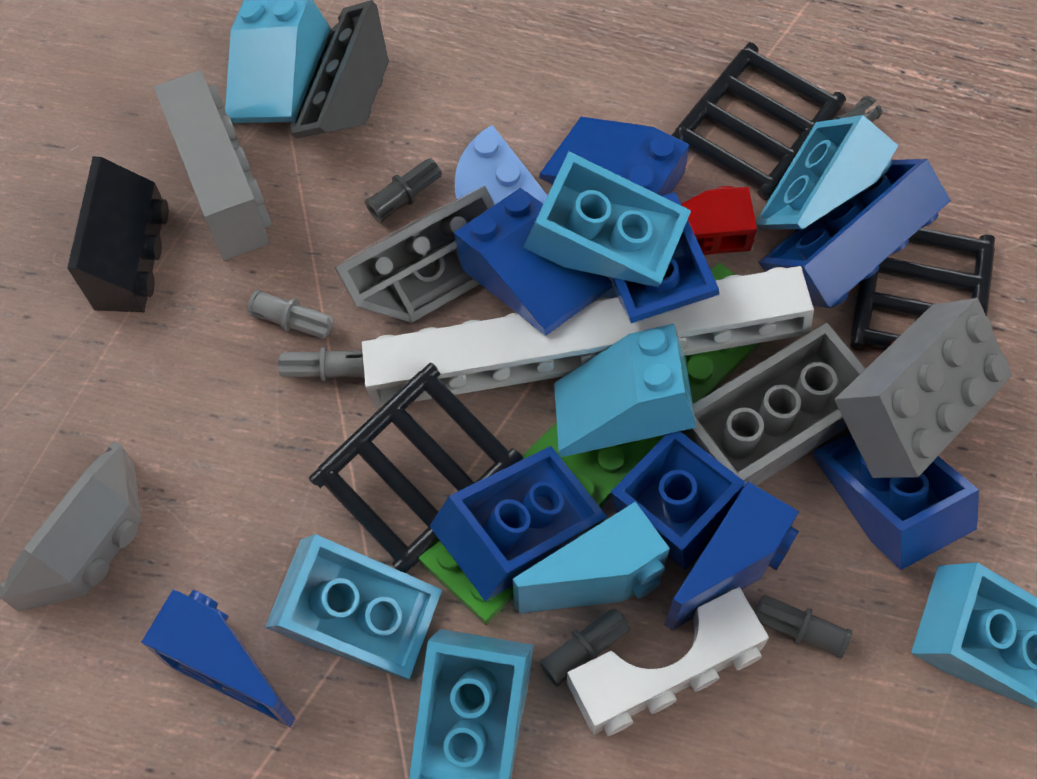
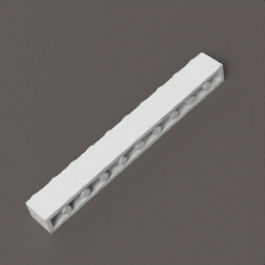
(514, 352)

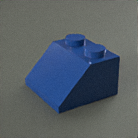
(681, 494)

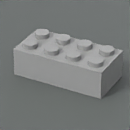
(215, 164)
(924, 389)
(777, 407)

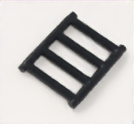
(729, 82)
(869, 299)
(361, 443)

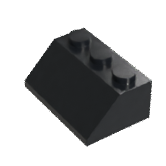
(117, 238)

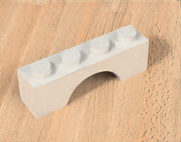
(614, 690)

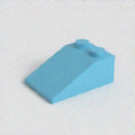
(273, 59)
(829, 169)
(606, 225)
(625, 393)
(598, 567)
(353, 607)
(981, 631)
(470, 707)

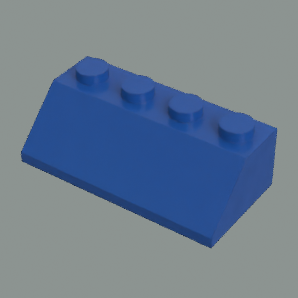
(862, 231)

